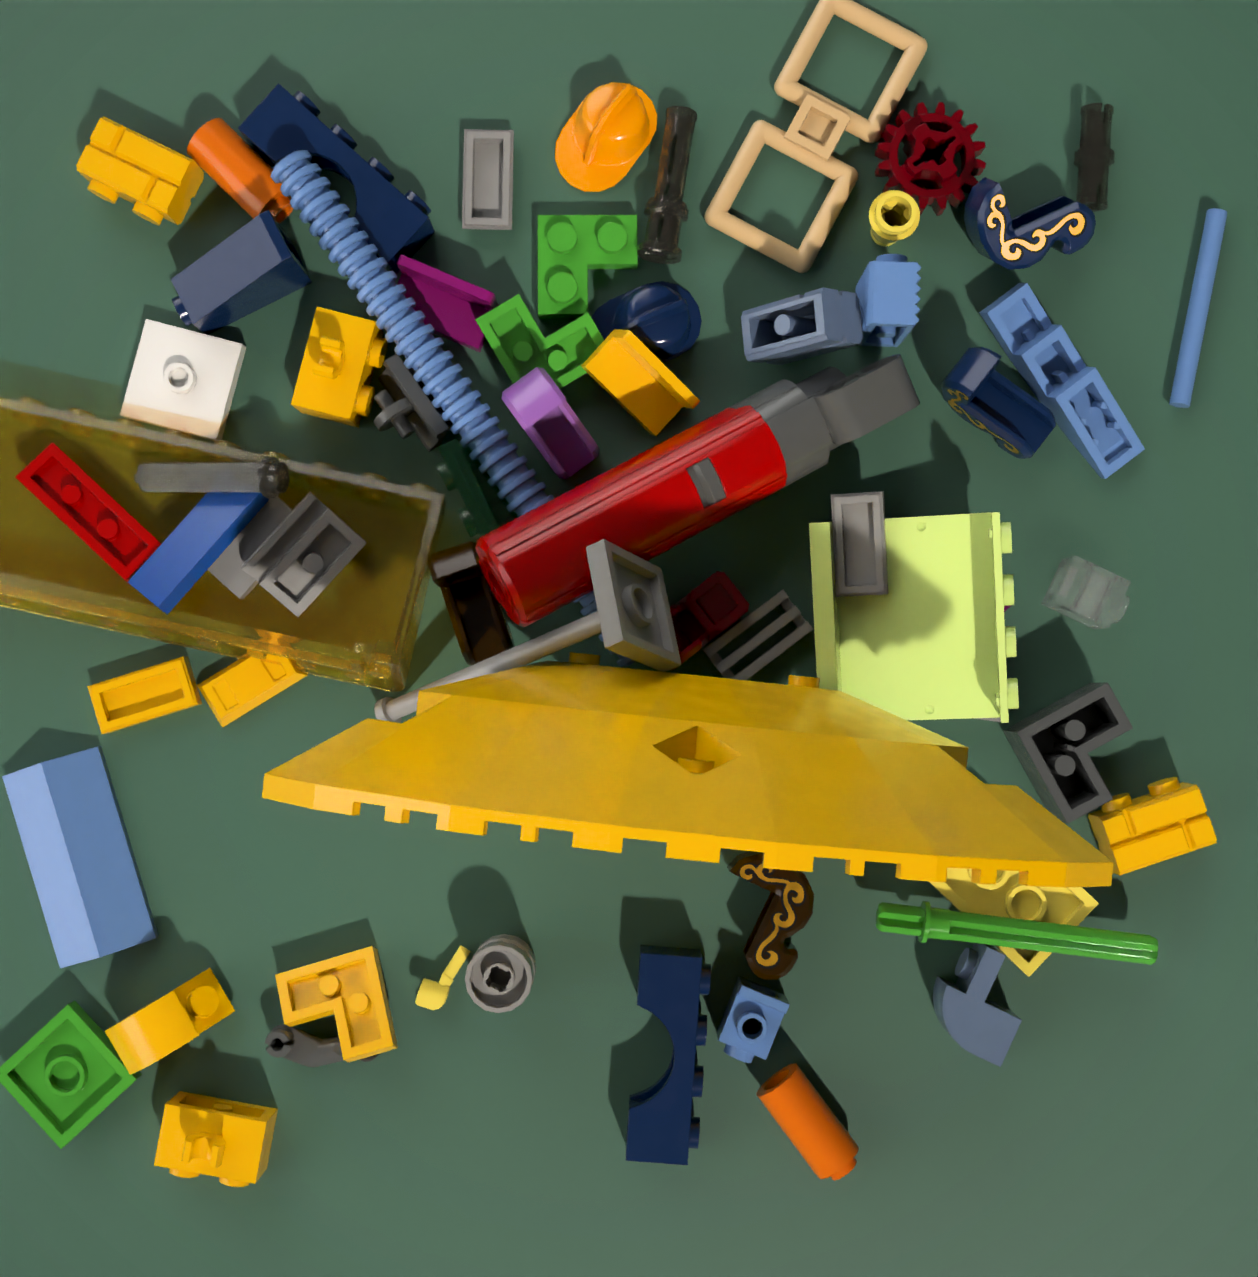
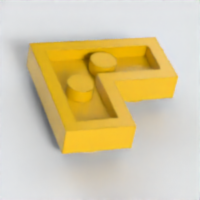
(351, 990)

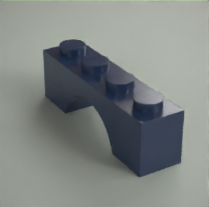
(290, 123)
(660, 1116)

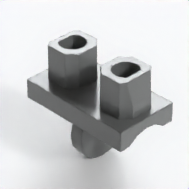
(408, 407)

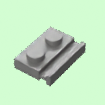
(303, 554)

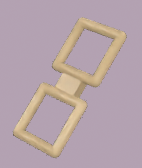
(816, 132)

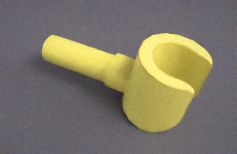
(434, 994)

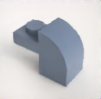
(965, 1012)

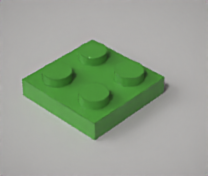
(66, 1074)

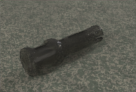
(666, 209)

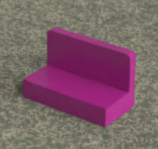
(447, 302)

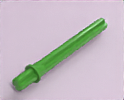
(1015, 933)

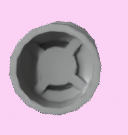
(501, 973)

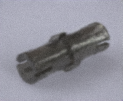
(1094, 156)

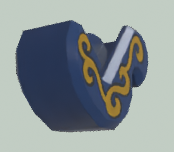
(1029, 236)
(996, 404)

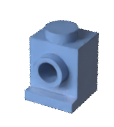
(747, 1002)

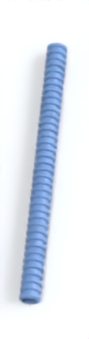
(413, 339)

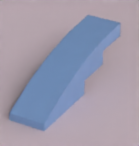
(1062, 380)

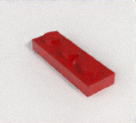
(88, 511)

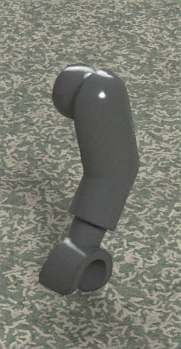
(304, 1047)

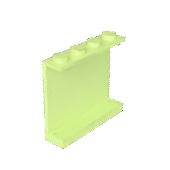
(940, 631)

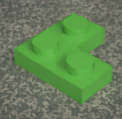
(572, 246)
(523, 347)

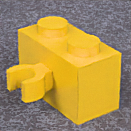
(339, 367)
(215, 1138)

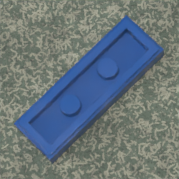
(194, 546)

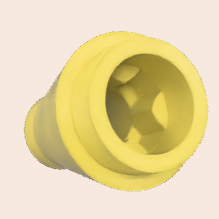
(897, 209)

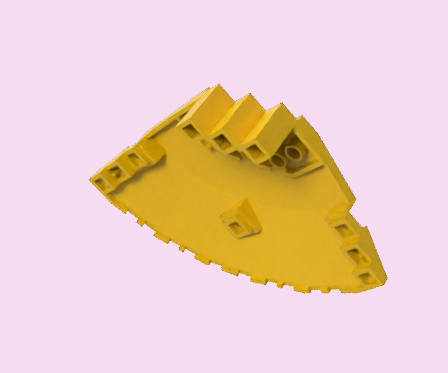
(692, 768)

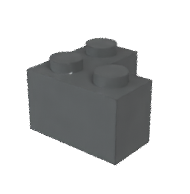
(1056, 748)

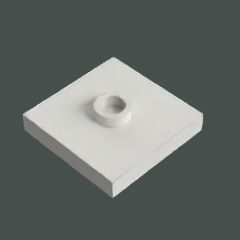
(183, 380)

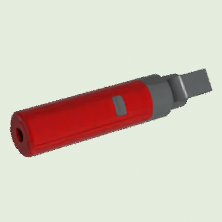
(688, 483)

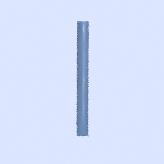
(1198, 308)

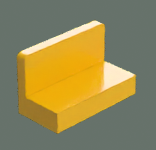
(638, 380)

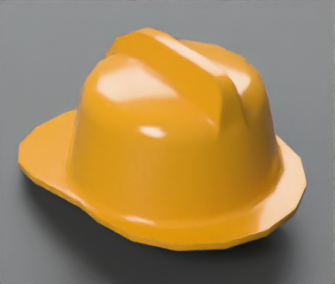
(605, 136)

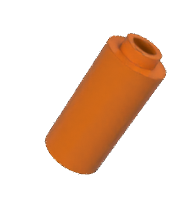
(238, 170)
(809, 1123)

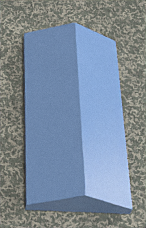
(80, 856)

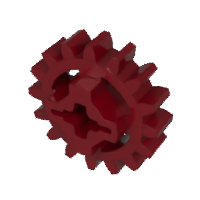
(930, 136)

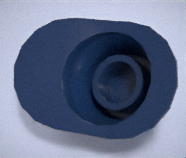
(657, 314)

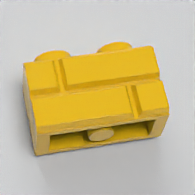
(139, 171)
(1152, 826)

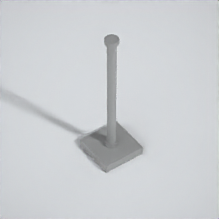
(629, 614)

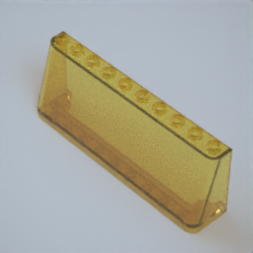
(353, 632)

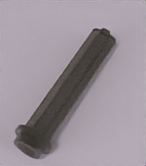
(263, 477)

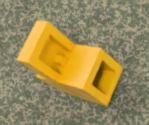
(170, 1021)

